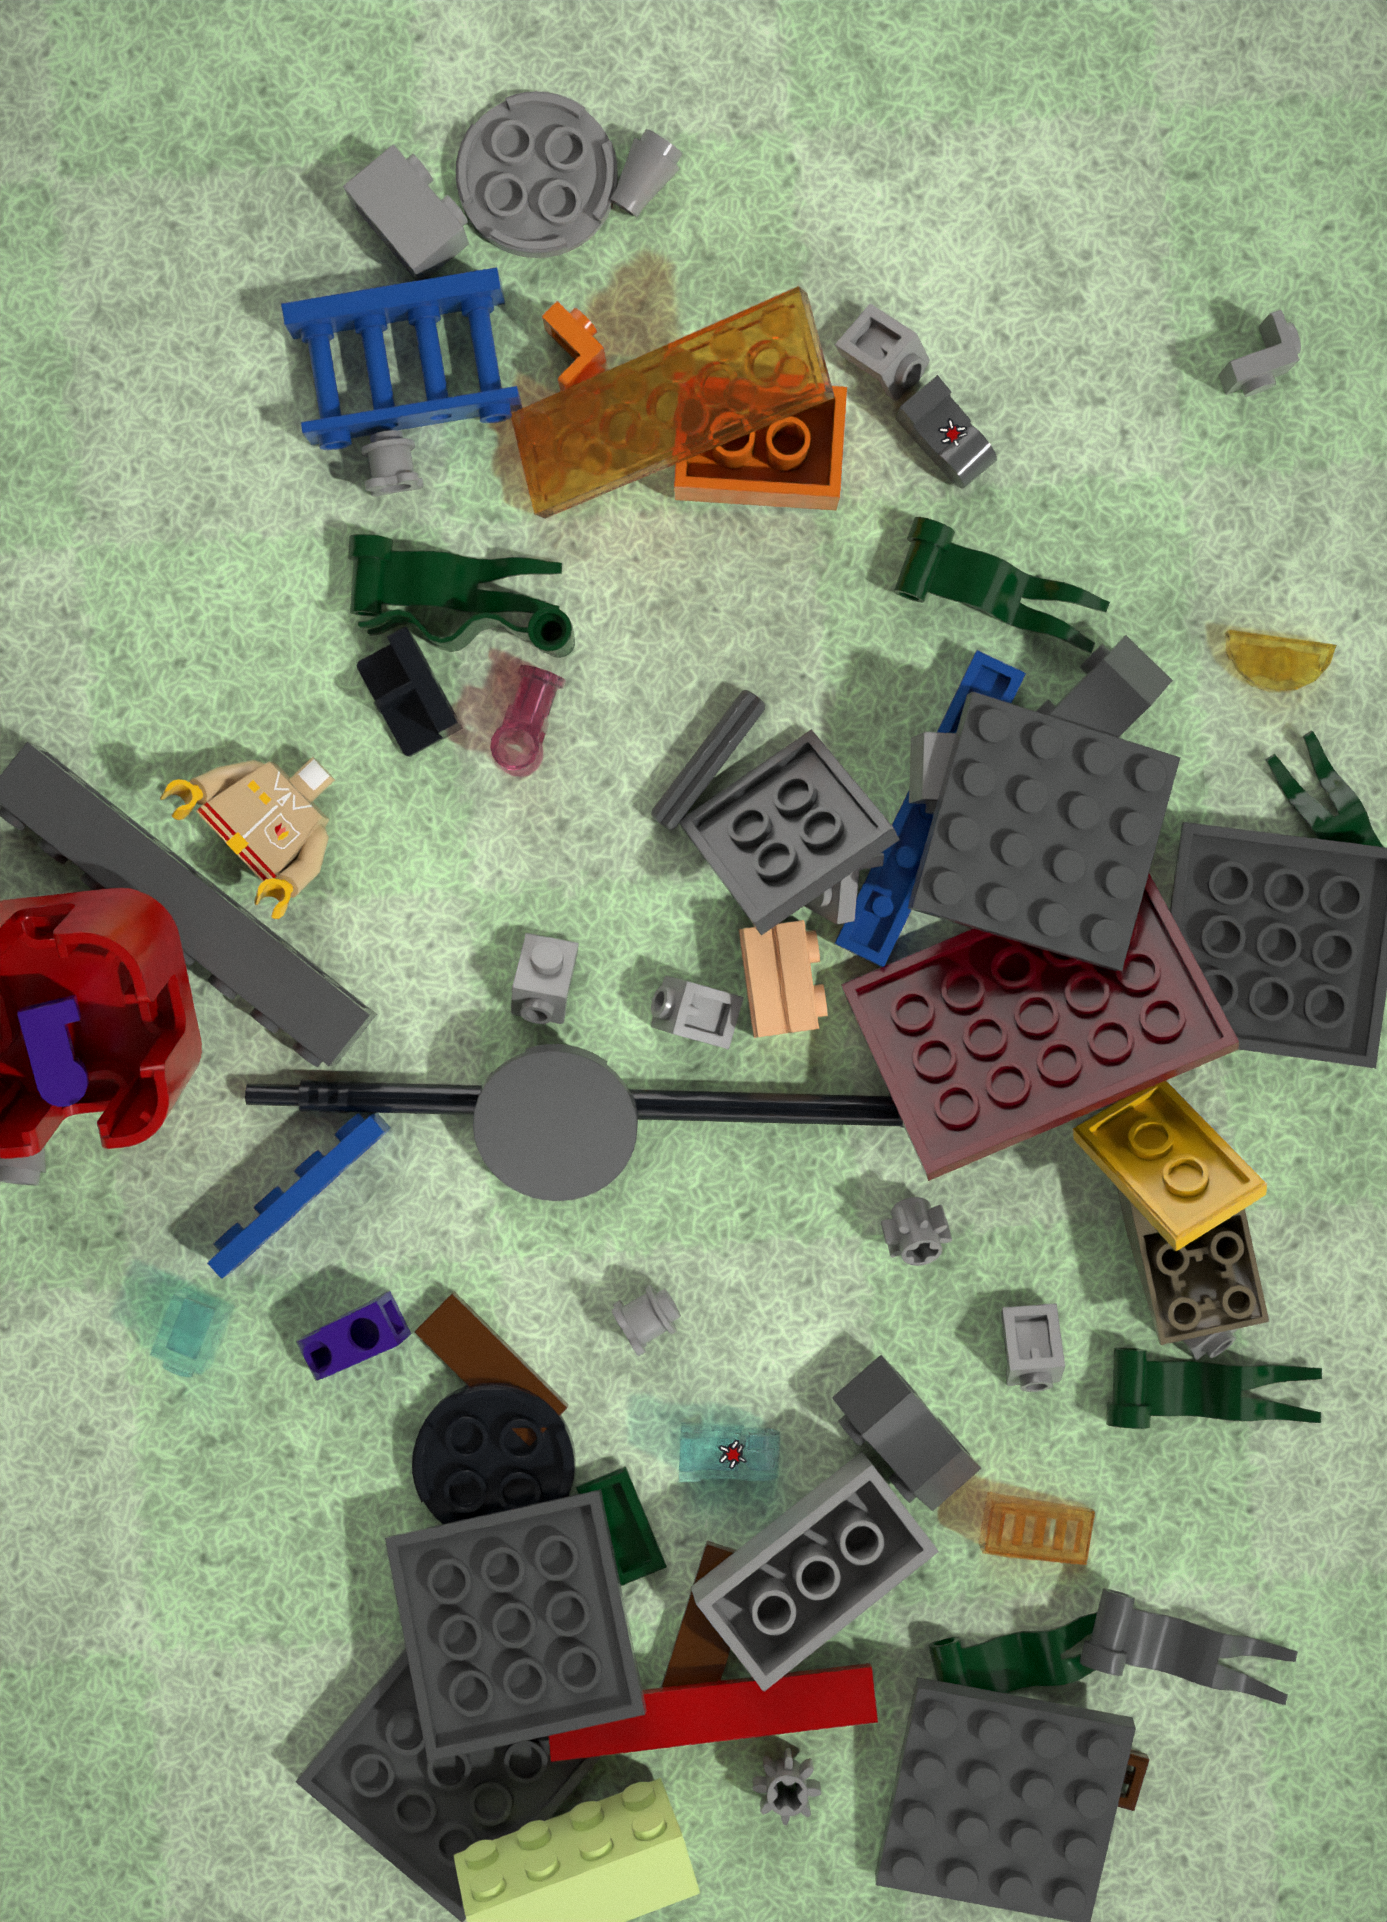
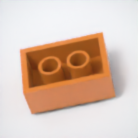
(776, 466)

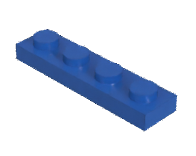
(280, 1207)

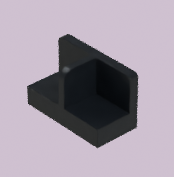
(408, 694)

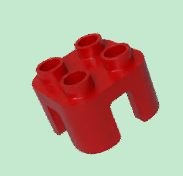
(134, 1005)

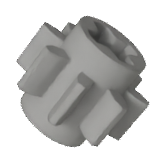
(916, 1231)
(784, 1801)

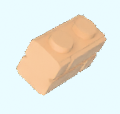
(781, 979)

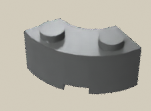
(1113, 692)
(905, 1433)

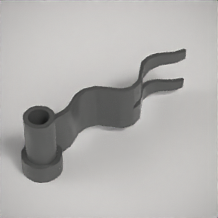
(1174, 1647)

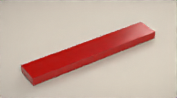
(731, 1712)

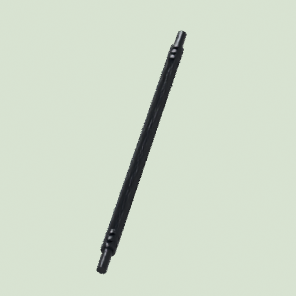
(650, 1104)

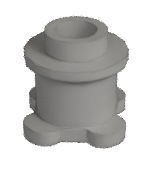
(390, 464)
(646, 1317)

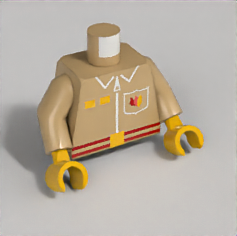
(264, 820)

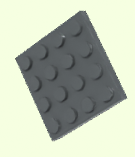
(1044, 832)
(1288, 938)
(515, 1625)
(1004, 1800)
(425, 1811)

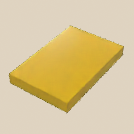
(1169, 1163)

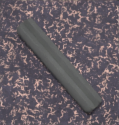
(708, 759)

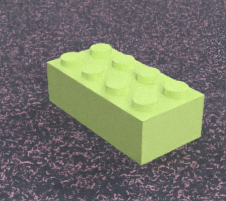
(582, 1866)

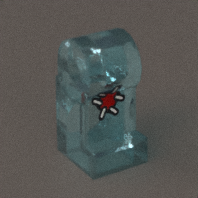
(728, 1452)

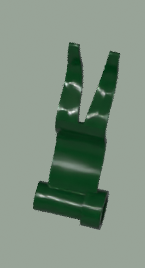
(435, 579)
(986, 583)
(539, 629)
(1352, 820)
(1198, 1390)
(1014, 1658)

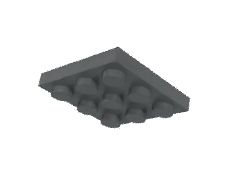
(788, 831)

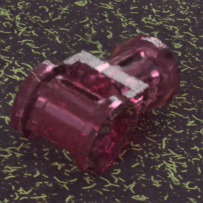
(526, 720)

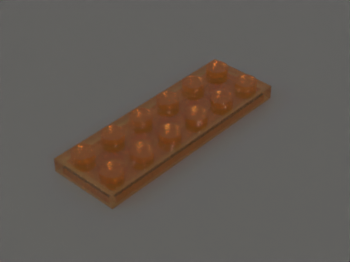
(673, 403)

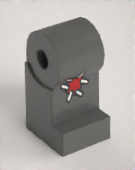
(946, 433)

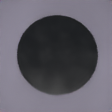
(476, 1465)

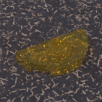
(1277, 662)

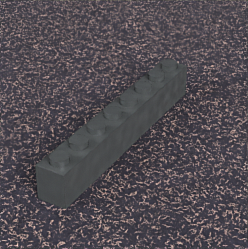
(212, 926)

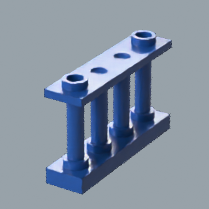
(369, 313)

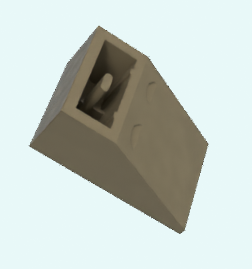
(1202, 1286)

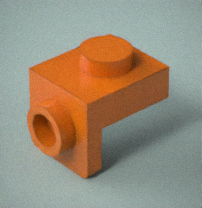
(575, 335)

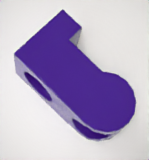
(56, 1069)
(354, 1337)

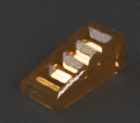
(993, 1520)

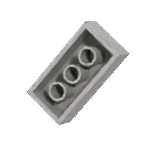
(812, 1571)

